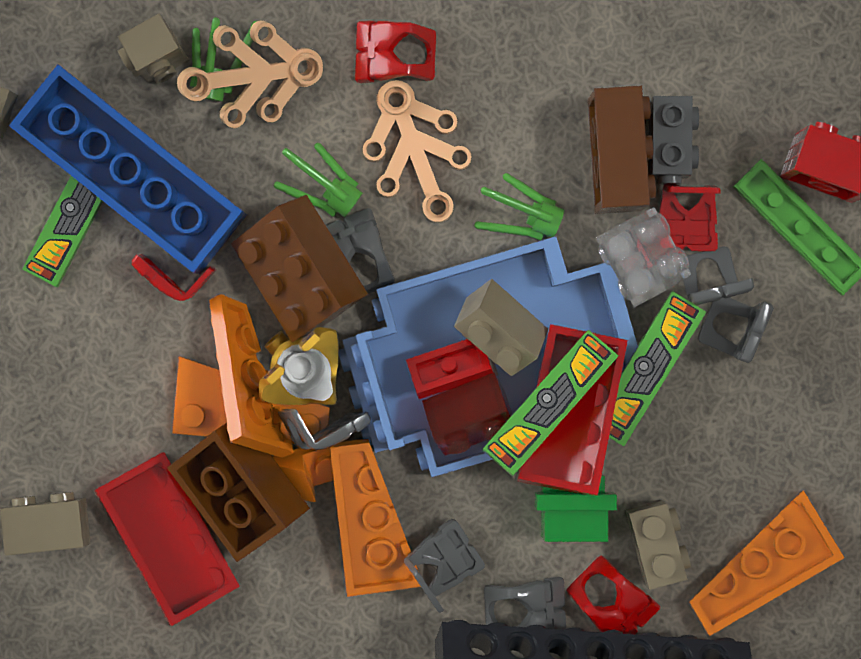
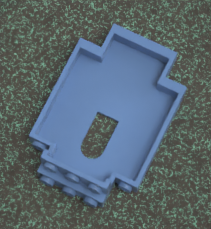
(423, 318)

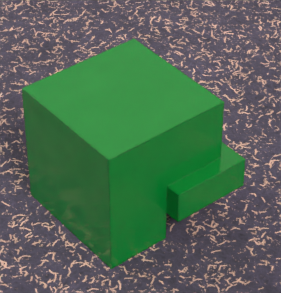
(573, 515)

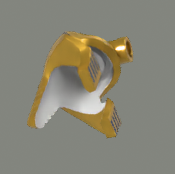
(301, 370)

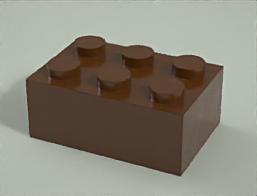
(620, 149)
(299, 268)
(238, 492)

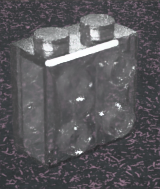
(643, 256)

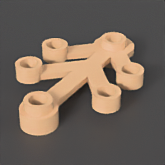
(256, 75)
(413, 144)

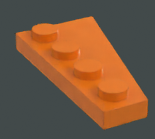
(202, 409)
(248, 418)
(368, 524)
(772, 563)

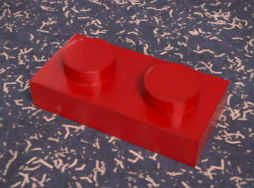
(447, 368)

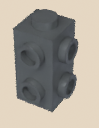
(671, 133)

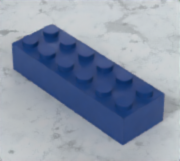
(128, 170)

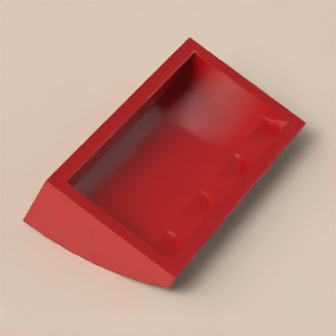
(577, 447)
(166, 539)

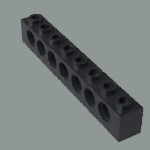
(536, 642)

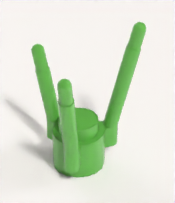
(218, 93)
(340, 195)
(542, 216)

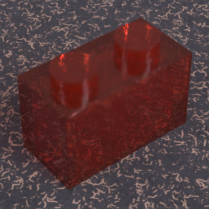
(467, 414)

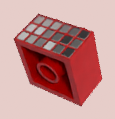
(825, 162)

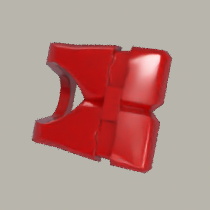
(376, 52)
(694, 226)
(166, 284)
(632, 604)

